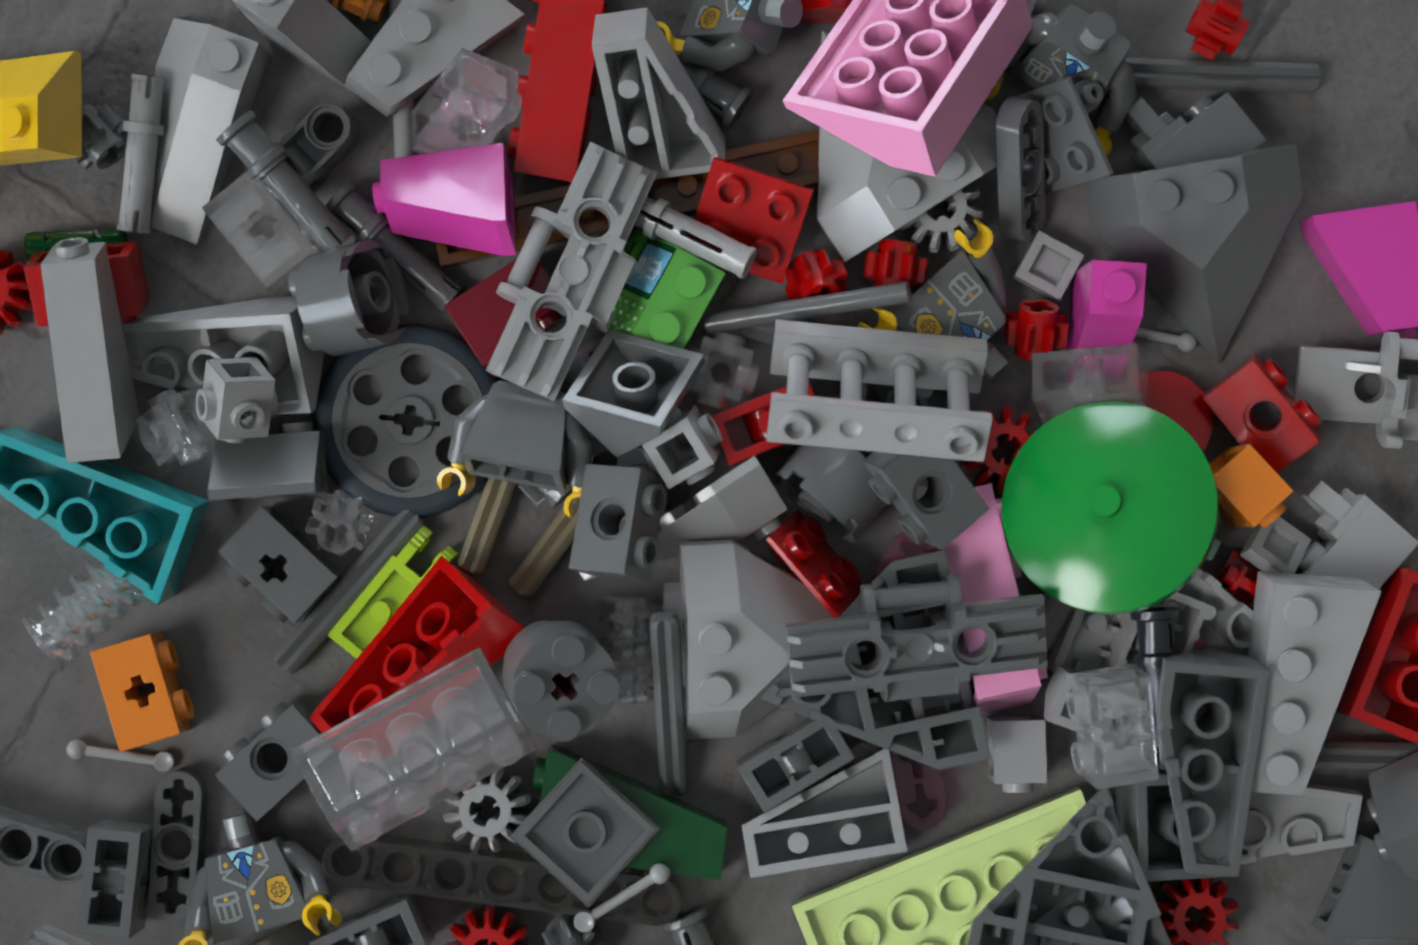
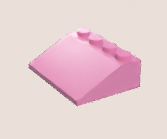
(909, 75)

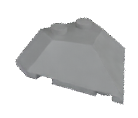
(868, 199)
(735, 634)

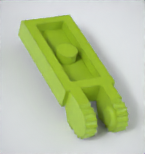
(383, 596)

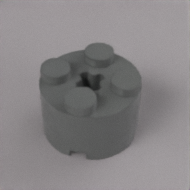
(349, 298)
(832, 488)
(577, 701)

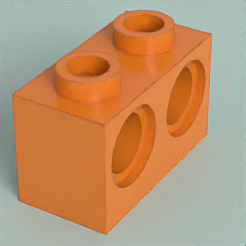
(1248, 488)

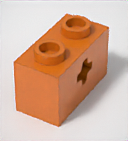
(130, 665)

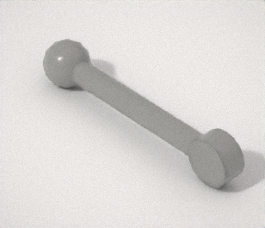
(1186, 341)
(162, 761)
(585, 919)

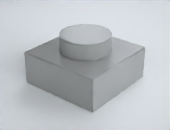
(1048, 266)
(1276, 547)

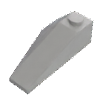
(206, 89)
(175, 346)
(724, 510)

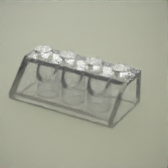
(413, 750)

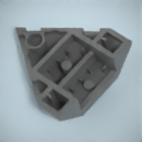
(1202, 232)
(931, 729)
(1076, 890)

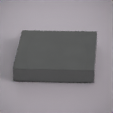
(585, 831)

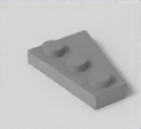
(1301, 824)

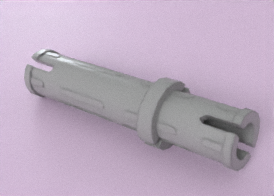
(141, 153)
(734, 256)

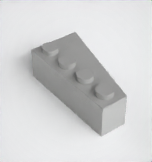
(1309, 640)

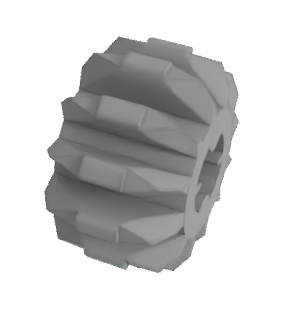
(944, 226)
(498, 822)

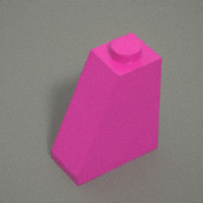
(451, 198)
(1372, 263)
(1106, 304)

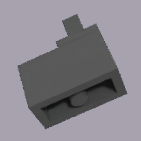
(1213, 132)

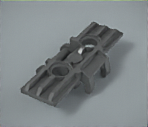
(919, 659)

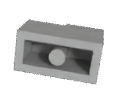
(1356, 537)

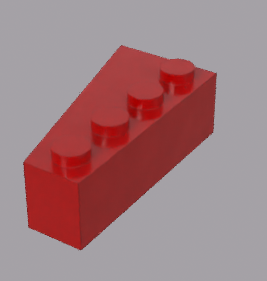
(556, 89)
(431, 628)

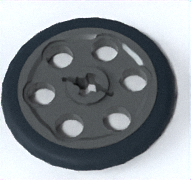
(340, 413)

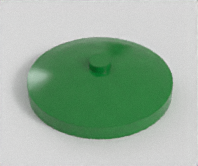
(1110, 508)

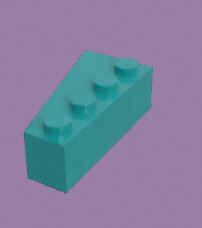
(114, 514)

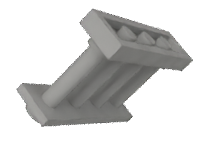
(880, 358)

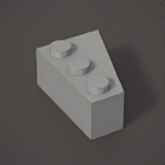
(421, 43)
(651, 99)
(830, 824)

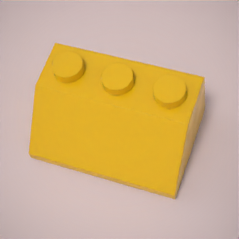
(41, 108)

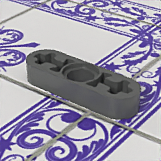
(1021, 168)
(168, 805)

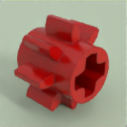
(1217, 27)
(895, 264)
(815, 275)
(1035, 328)

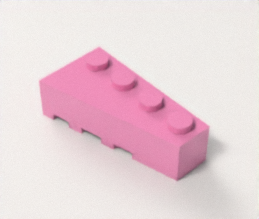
(986, 573)

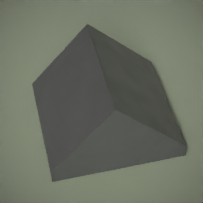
(630, 389)

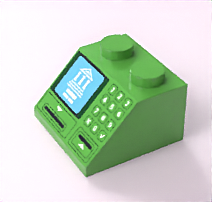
(666, 293)

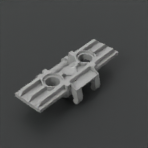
(585, 279)
(1328, 381)

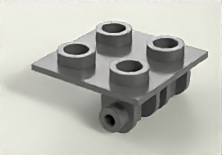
(1070, 140)

